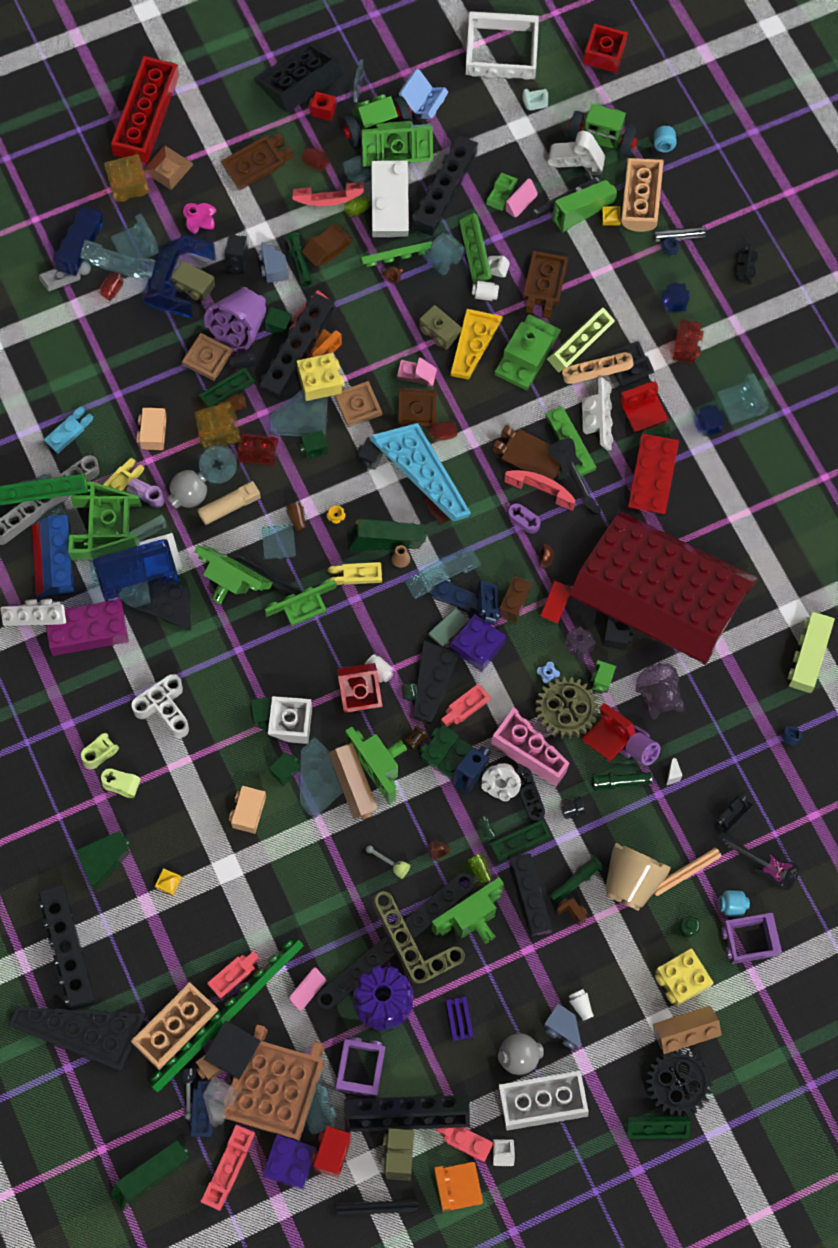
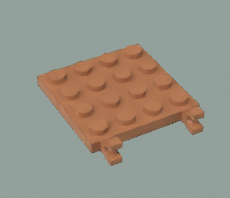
(277, 1088)

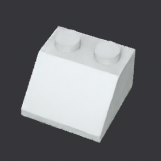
(290, 719)

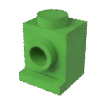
(602, 676)

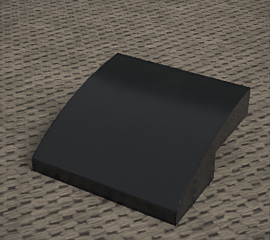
(641, 368)
(232, 1050)

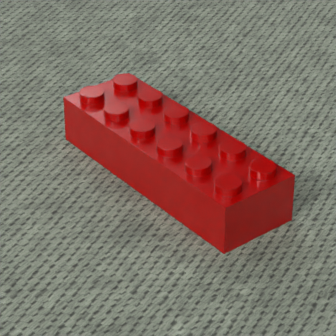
(145, 109)

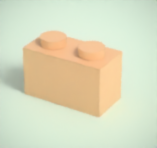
(152, 428)
(248, 809)

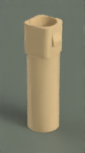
(230, 502)

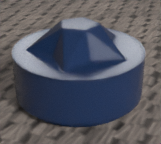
(791, 735)

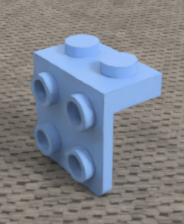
(421, 96)

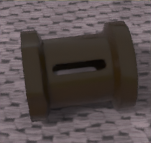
(415, 738)

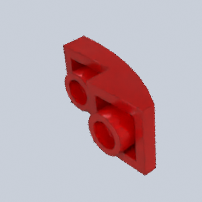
(556, 601)

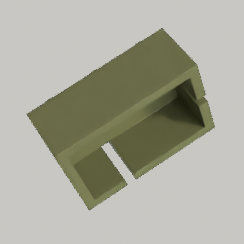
(399, 1150)

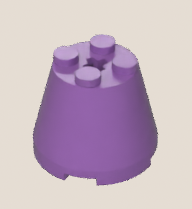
(236, 318)

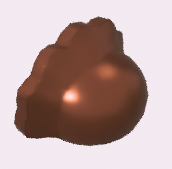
(393, 274)
(546, 556)
(438, 850)

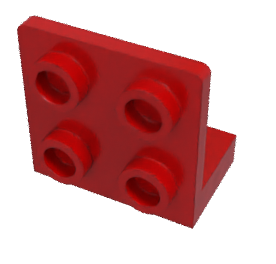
(643, 407)
(610, 733)

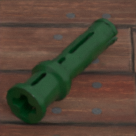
(295, 249)
(612, 781)
(583, 874)

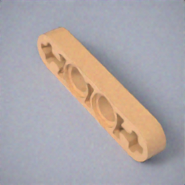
(572, 375)

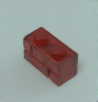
(686, 342)

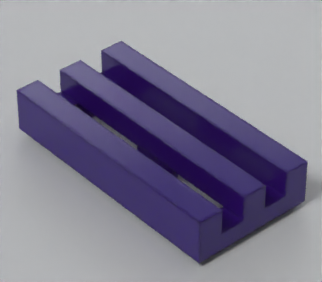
(456, 1001)

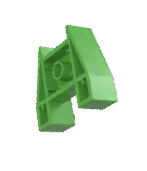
(107, 522)

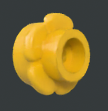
(333, 510)

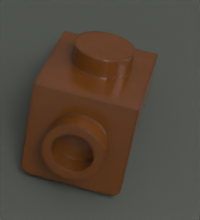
(577, 911)

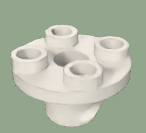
(501, 781)

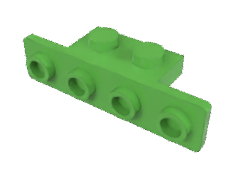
(303, 606)

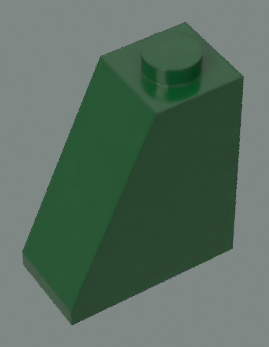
(103, 857)

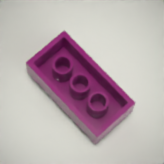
(89, 628)

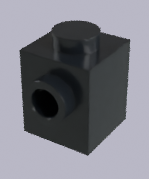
(369, 455)

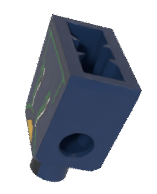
(471, 769)

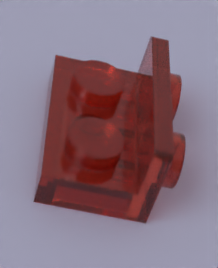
(257, 449)

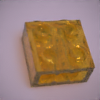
(126, 178)
(218, 425)

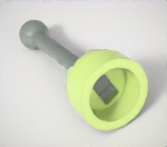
(400, 868)

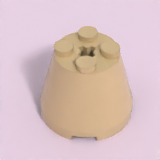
(633, 876)

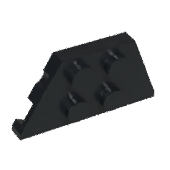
(168, 603)

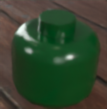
(689, 926)

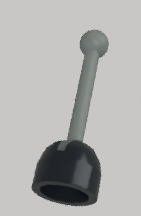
(188, 1076)

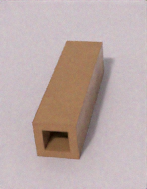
(353, 781)

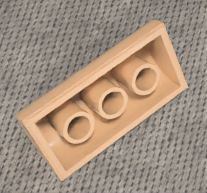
(642, 194)
(174, 1026)

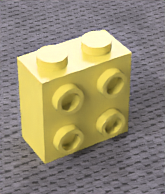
(320, 376)
(683, 978)

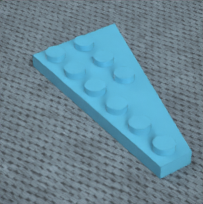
(418, 461)

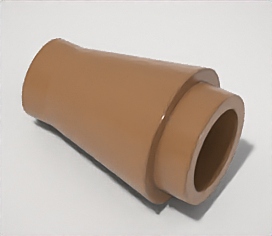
(400, 557)

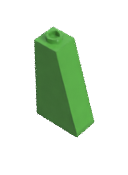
(582, 204)

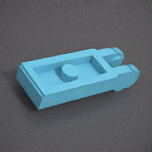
(68, 430)

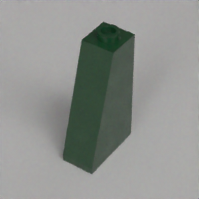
(385, 535)
(149, 1175)

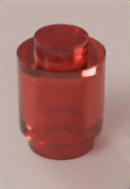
(315, 158)
(111, 285)
(443, 431)

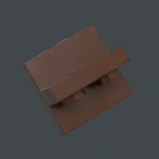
(417, 406)

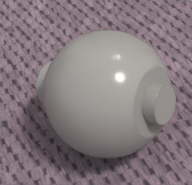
(187, 489)
(520, 1054)

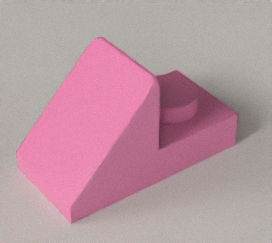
(418, 372)

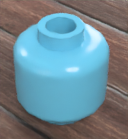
(664, 139)
(733, 903)

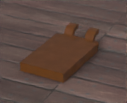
(256, 160)
(544, 281)
(526, 453)

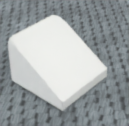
(498, 265)
(674, 772)
(503, 1152)

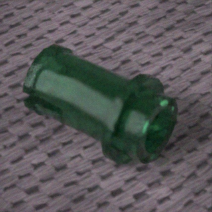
(486, 829)

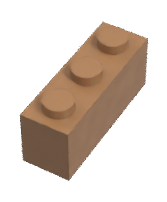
(687, 1029)

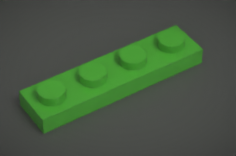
(475, 248)
(388, 256)
(564, 429)

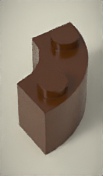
(327, 245)

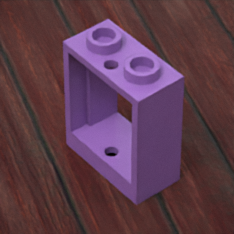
(771, 936)
(355, 1088)

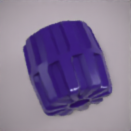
(381, 984)

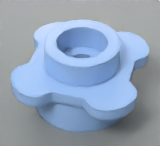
(542, 671)

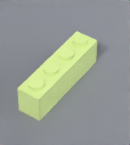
(580, 340)
(811, 652)

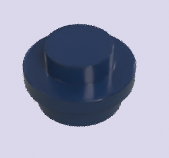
(670, 246)

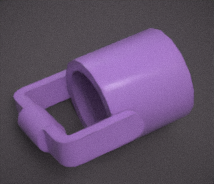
(641, 747)

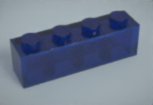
(85, 227)

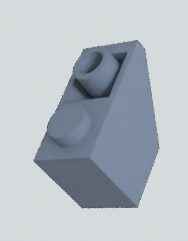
(274, 263)
(564, 1026)

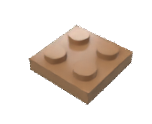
(207, 356)
(358, 404)

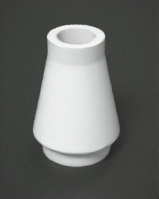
(581, 1004)

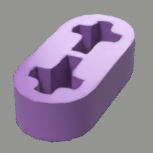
(522, 521)

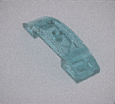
(117, 262)
(441, 571)

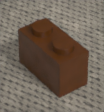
(515, 599)

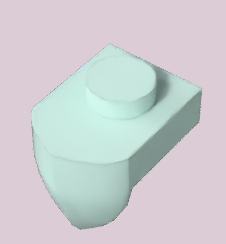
(535, 99)

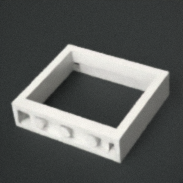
(502, 22)

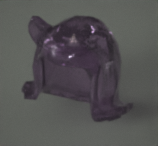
(660, 689)

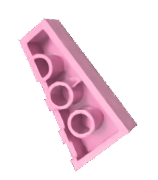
(529, 749)

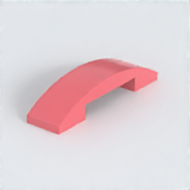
(305, 195)
(518, 478)
(228, 1168)

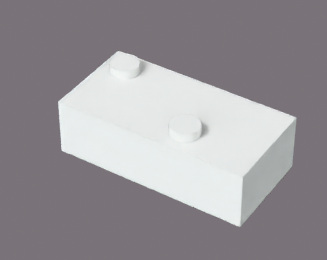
(390, 199)
(543, 1100)

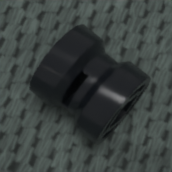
(572, 807)

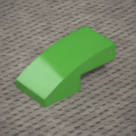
(502, 191)

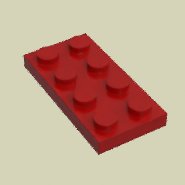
(653, 474)

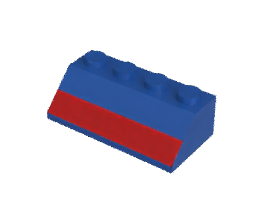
(51, 557)

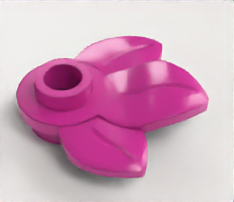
(201, 218)

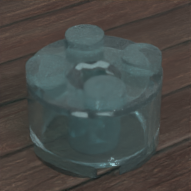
(444, 253)
(213, 473)

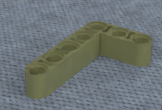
(409, 944)

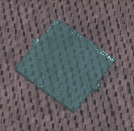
(358, 80)
(278, 542)

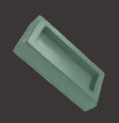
(150, 528)
(448, 628)

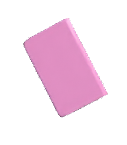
(521, 198)
(307, 989)

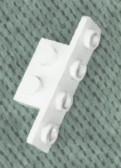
(597, 414)
(34, 613)

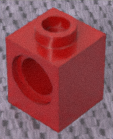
(325, 112)

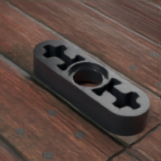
(539, 806)

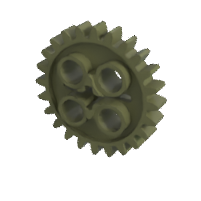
(551, 717)

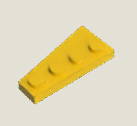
(473, 341)

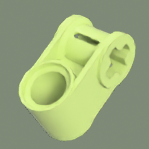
(101, 748)
(123, 783)

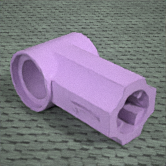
(146, 492)

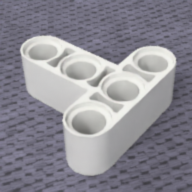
(582, 152)
(162, 704)

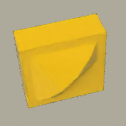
(611, 215)
(168, 881)

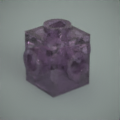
(580, 642)

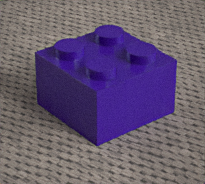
(478, 643)
(289, 1162)

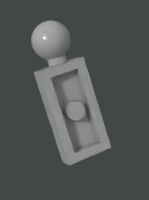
(54, 279)

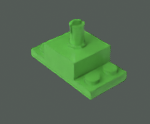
(397, 143)
(527, 351)
(229, 574)
(377, 761)
(471, 913)

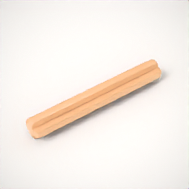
(688, 870)

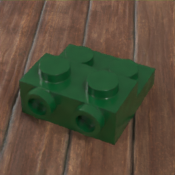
(445, 751)

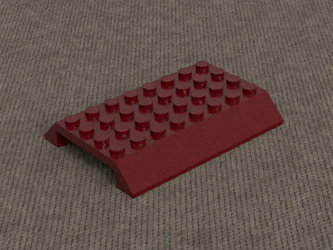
(661, 586)

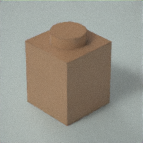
(207, 1070)

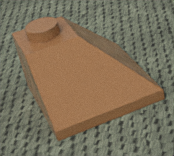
(167, 167)

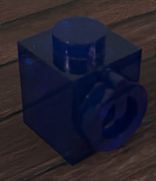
(675, 297)
(709, 420)

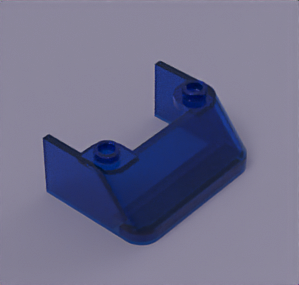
(158, 290)
(135, 567)

